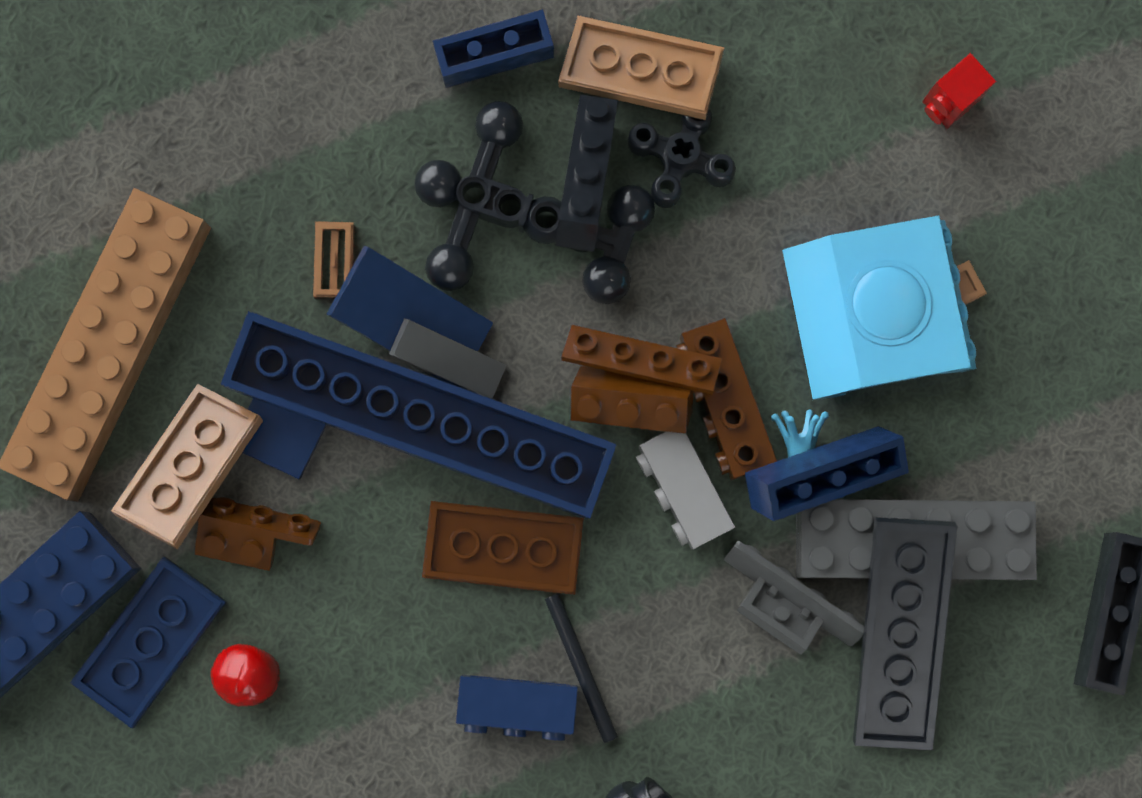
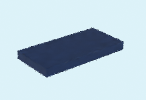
(383, 294)
(148, 642)

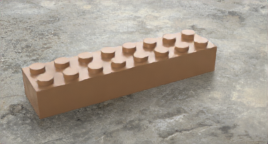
(105, 346)

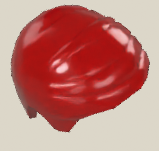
(245, 675)

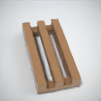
(335, 227)

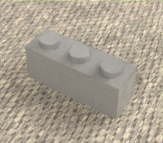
(684, 488)

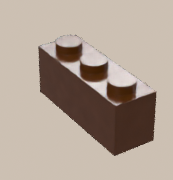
(629, 401)

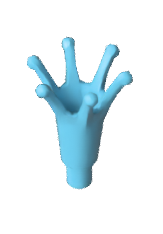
(804, 441)

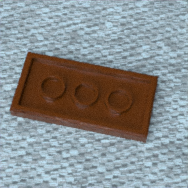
(502, 547)

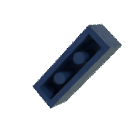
(494, 48)
(516, 706)

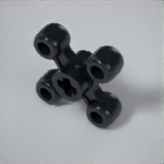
(675, 165)

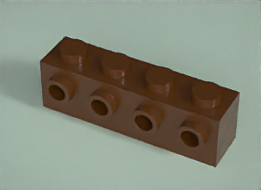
(732, 408)

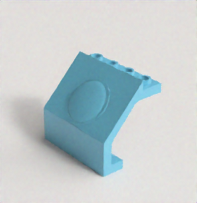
(879, 306)

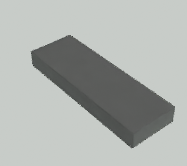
(447, 359)

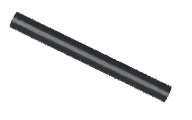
(581, 668)

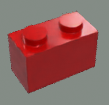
(957, 91)

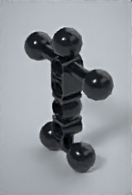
(441, 184)

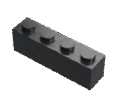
(586, 173)
(1112, 616)

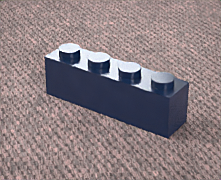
(826, 473)

